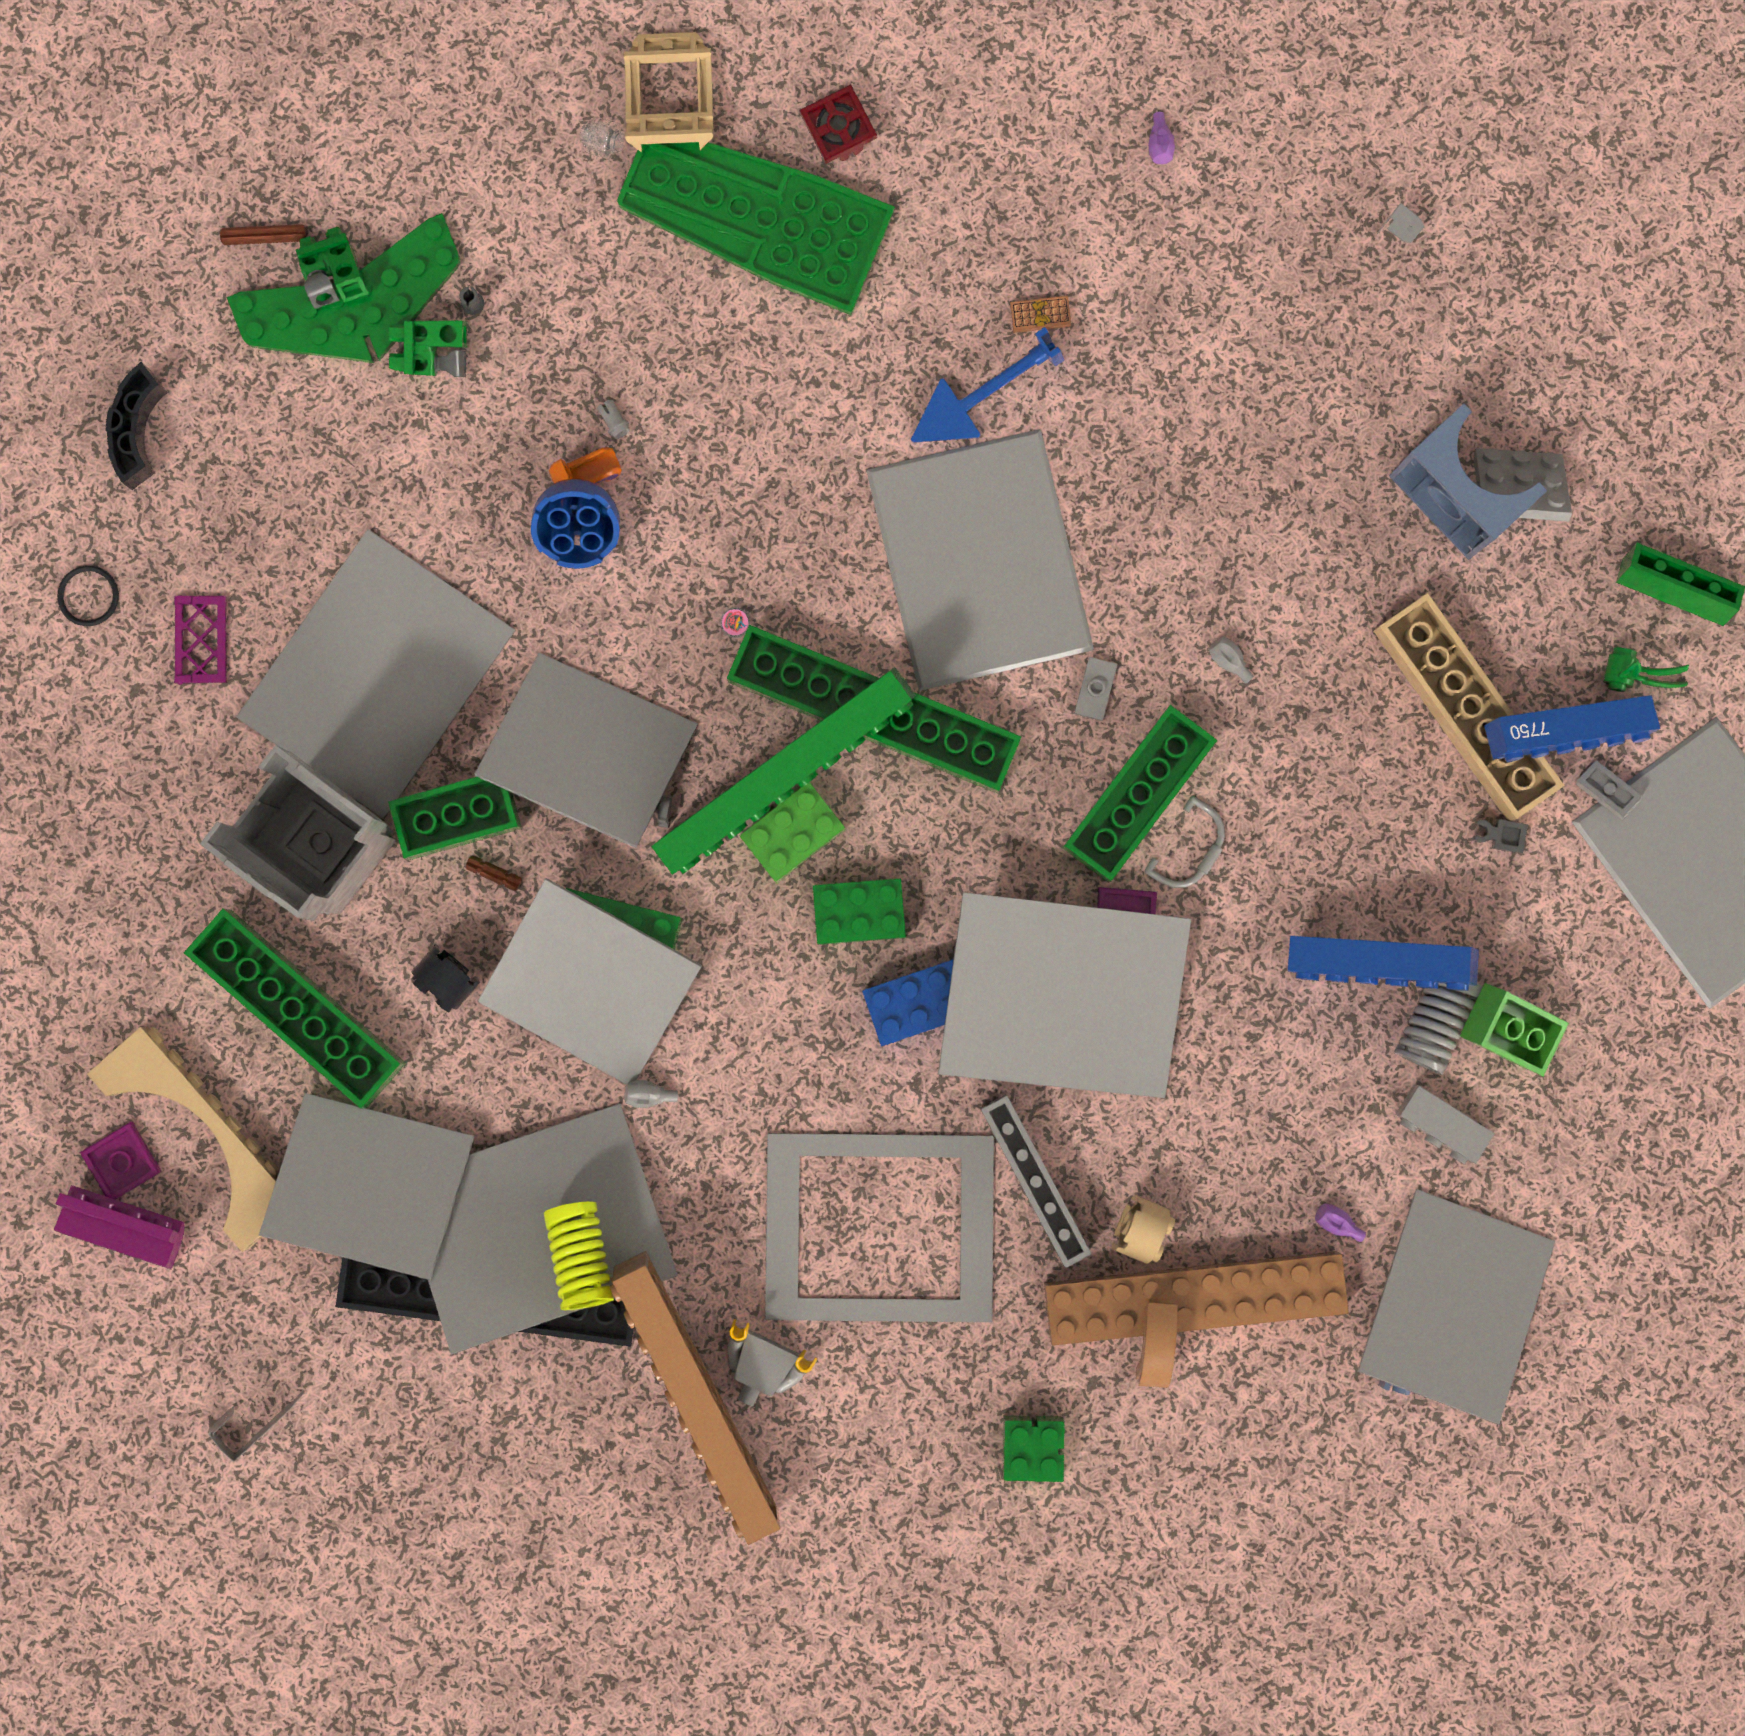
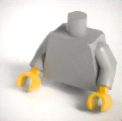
(763, 1364)

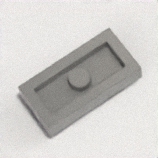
(1095, 689)
(1609, 790)

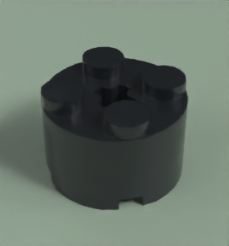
(444, 979)

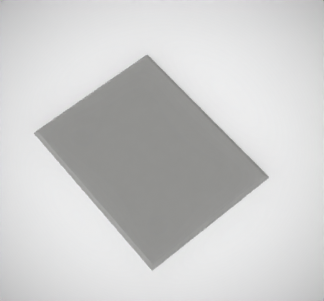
(979, 560)
(376, 673)
(1685, 856)
(1064, 995)
(496, 1251)

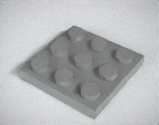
(1517, 471)

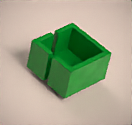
(1033, 1451)

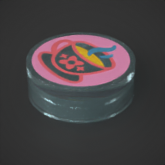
(735, 622)

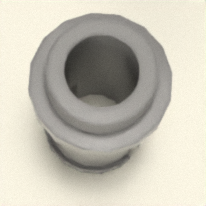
(617, 425)

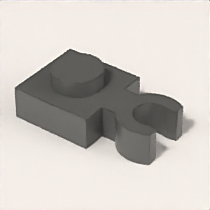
(1506, 835)

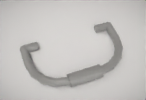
(1209, 859)

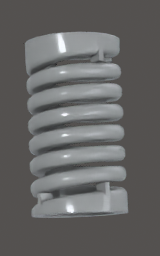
(1428, 1023)

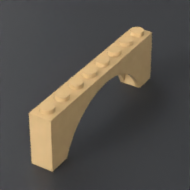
(149, 1067)

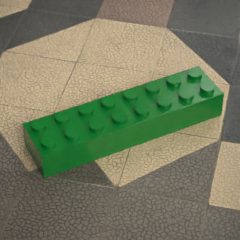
(295, 1008)

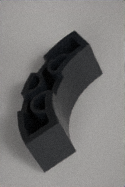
(127, 425)

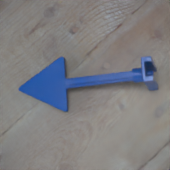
(948, 417)

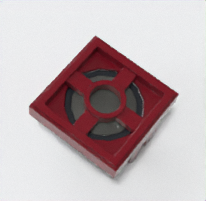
(838, 125)

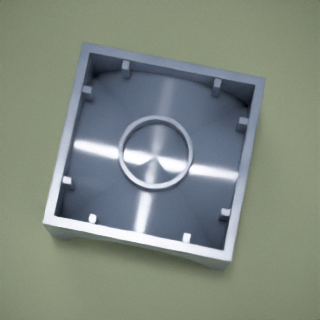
(1450, 498)

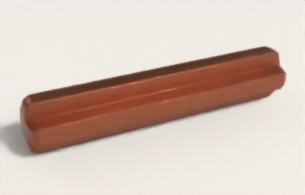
(262, 234)

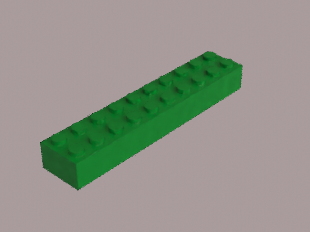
(924, 732)
(788, 767)

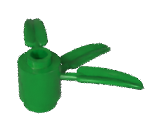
(1625, 668)

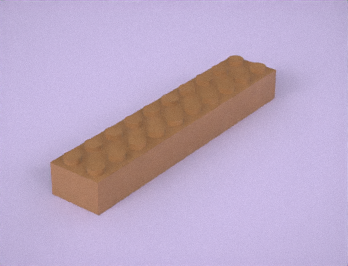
(1204, 1294)
(696, 1398)

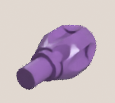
(1161, 140)
(1338, 1222)

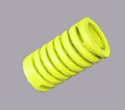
(570, 1291)

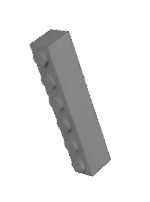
(1035, 1181)

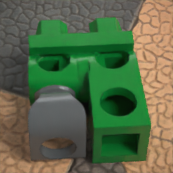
(326, 259)
(421, 345)

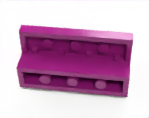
(119, 1226)

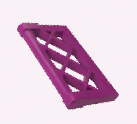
(221, 651)

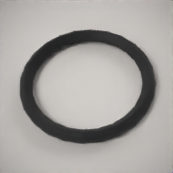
(60, 596)

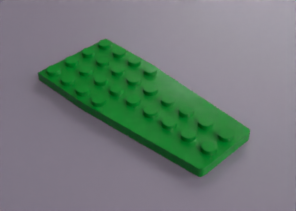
(761, 217)

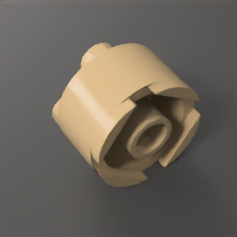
(1143, 1230)

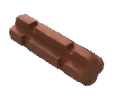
(493, 873)

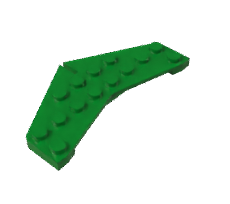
(398, 289)

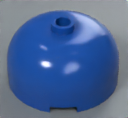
(571, 510)

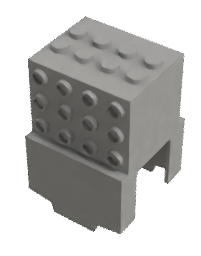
(302, 840)

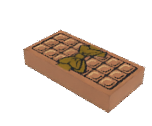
(1040, 313)

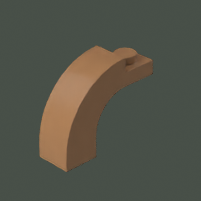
(1158, 1345)

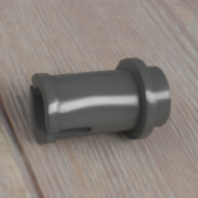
(474, 306)

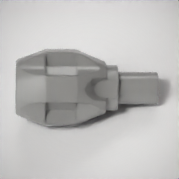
(1230, 658)
(647, 1094)

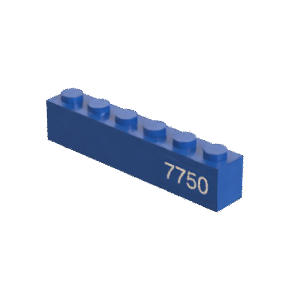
(1572, 727)

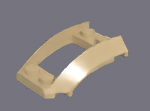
(668, 126)

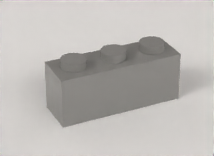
(1444, 1125)

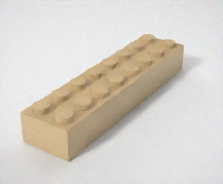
(1463, 704)

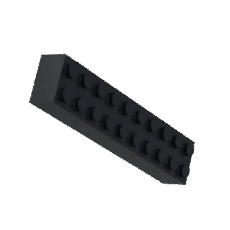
(400, 1294)

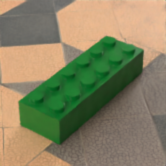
(1139, 794)

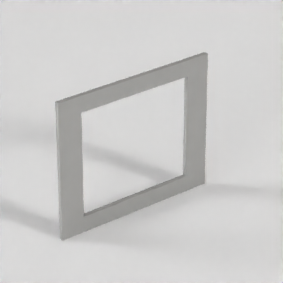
(783, 1228)

